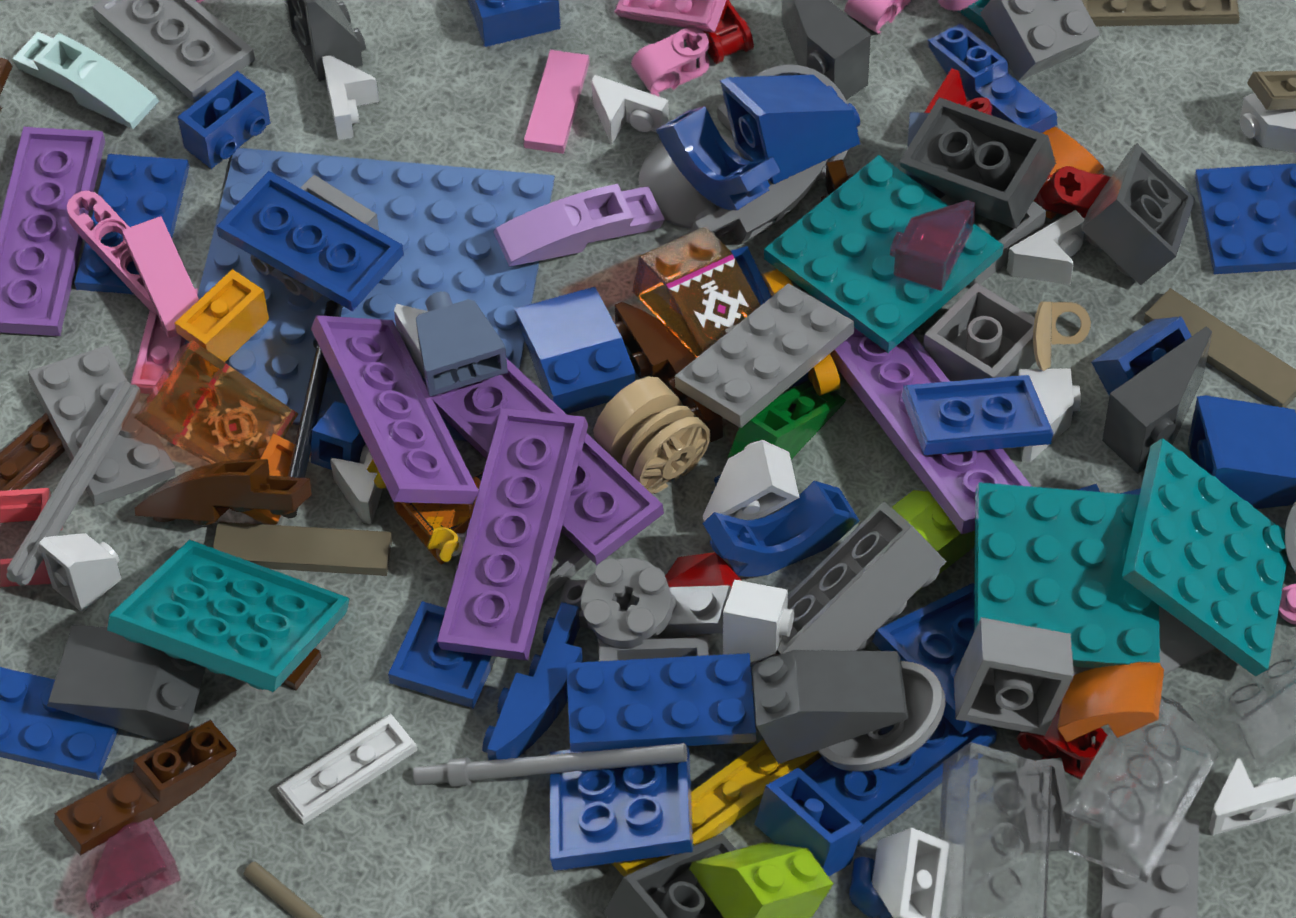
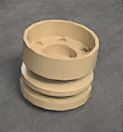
(651, 433)

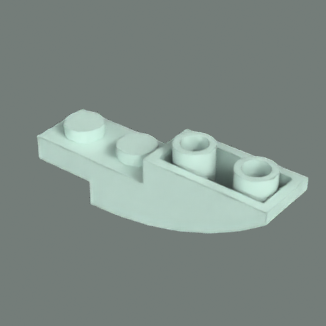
(88, 76)

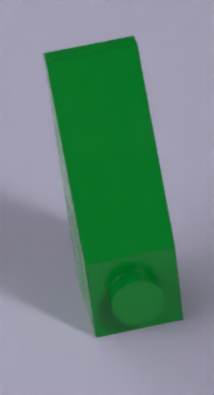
(789, 420)

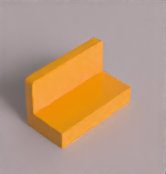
(225, 316)

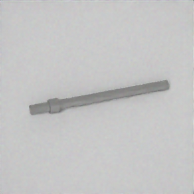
(462, 771)

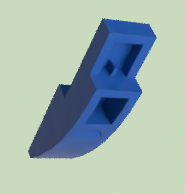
(986, 75)
(536, 699)

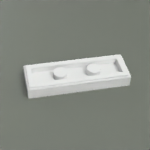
(347, 769)

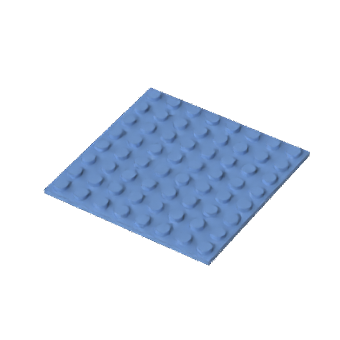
(448, 244)

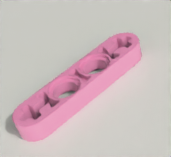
(108, 221)

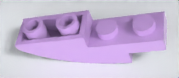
(574, 221)

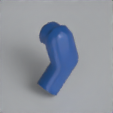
(862, 891)

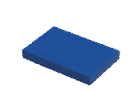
(976, 415)

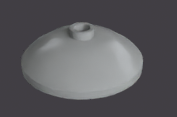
(672, 191)
(897, 741)

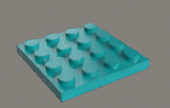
(845, 258)
(1207, 557)
(1059, 566)
(229, 615)

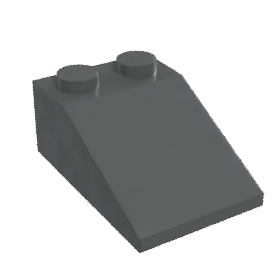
(324, 30)
(828, 42)
(980, 160)
(1139, 216)
(1155, 401)
(125, 684)
(825, 698)
(668, 887)

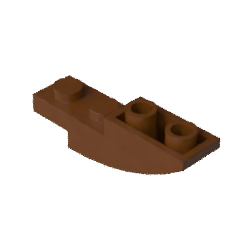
(661, 355)
(225, 485)
(152, 788)

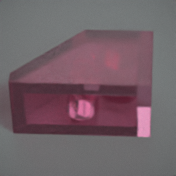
(933, 244)
(131, 869)

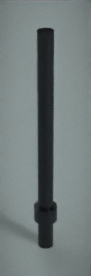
(311, 407)

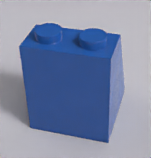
(790, 120)
(1247, 448)

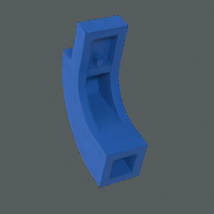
(711, 164)
(785, 537)

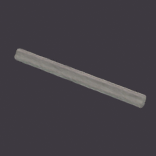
(74, 482)

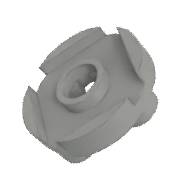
(640, 621)

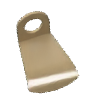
(1046, 333)

